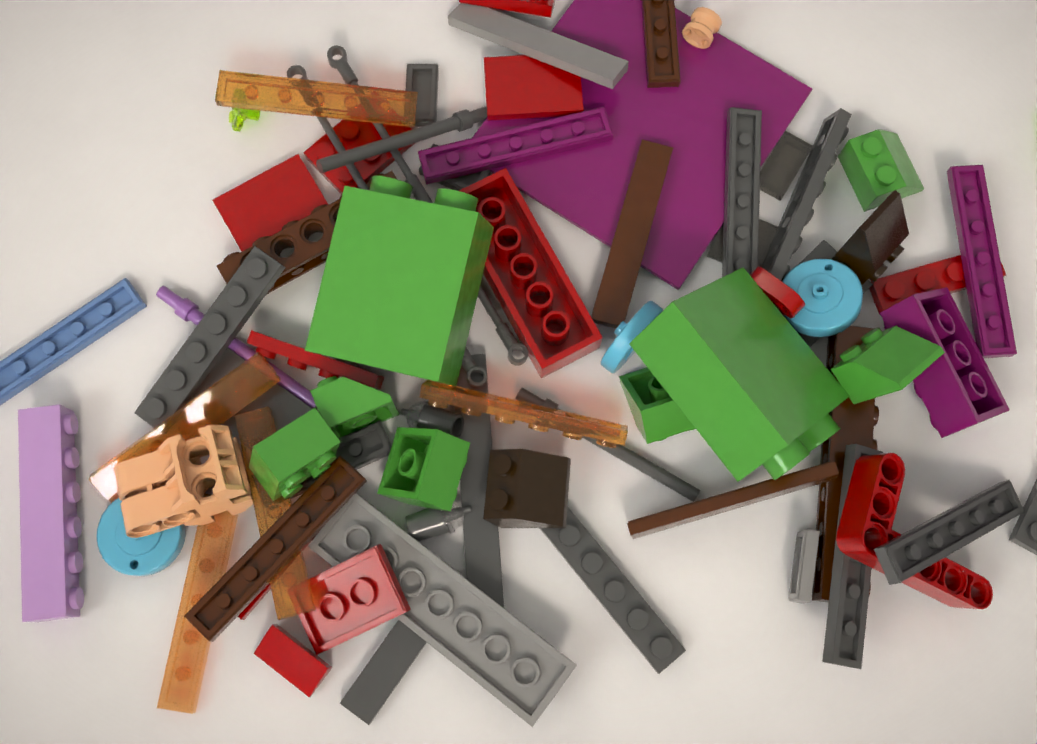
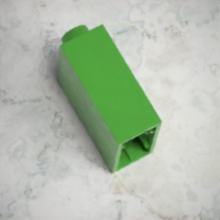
(401, 280)
(742, 376)

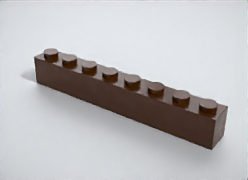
(856, 427)

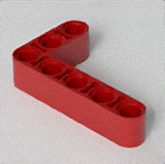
(869, 522)

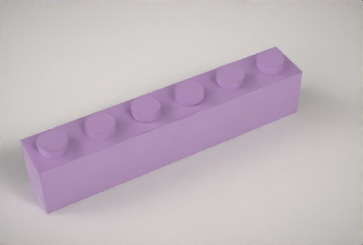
(49, 514)

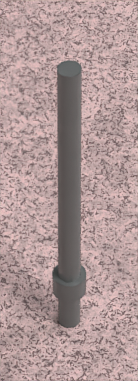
(459, 121)
(626, 455)

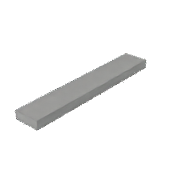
(539, 44)

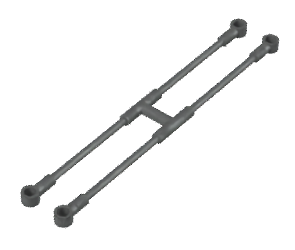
(419, 193)

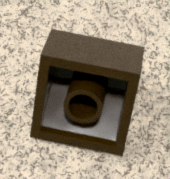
(876, 240)
(527, 489)

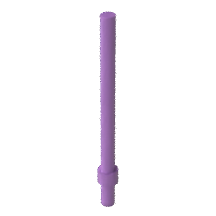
(189, 311)

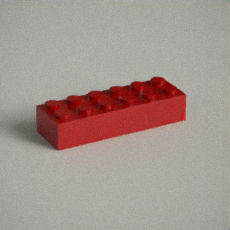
(531, 279)

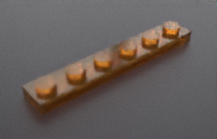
(539, 417)

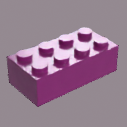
(959, 383)

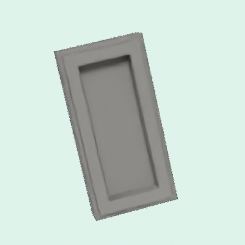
(804, 566)

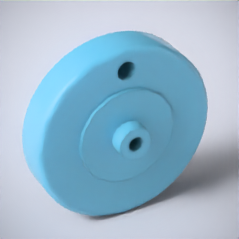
(830, 296)
(620, 350)
(136, 555)

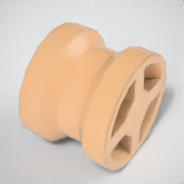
(702, 27)

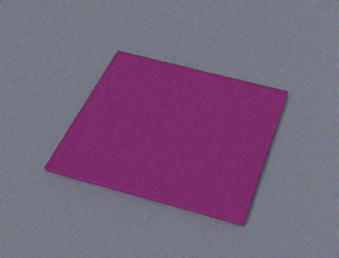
(593, 180)

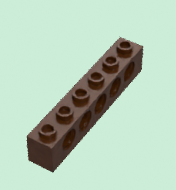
(294, 235)

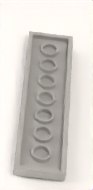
(453, 612)

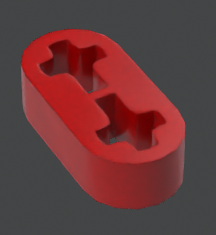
(779, 293)

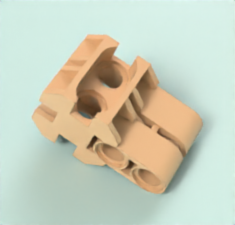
(170, 483)

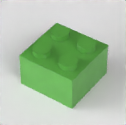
(294, 455)
(424, 468)

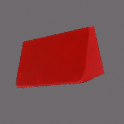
(292, 660)

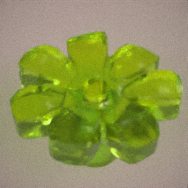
(239, 115)

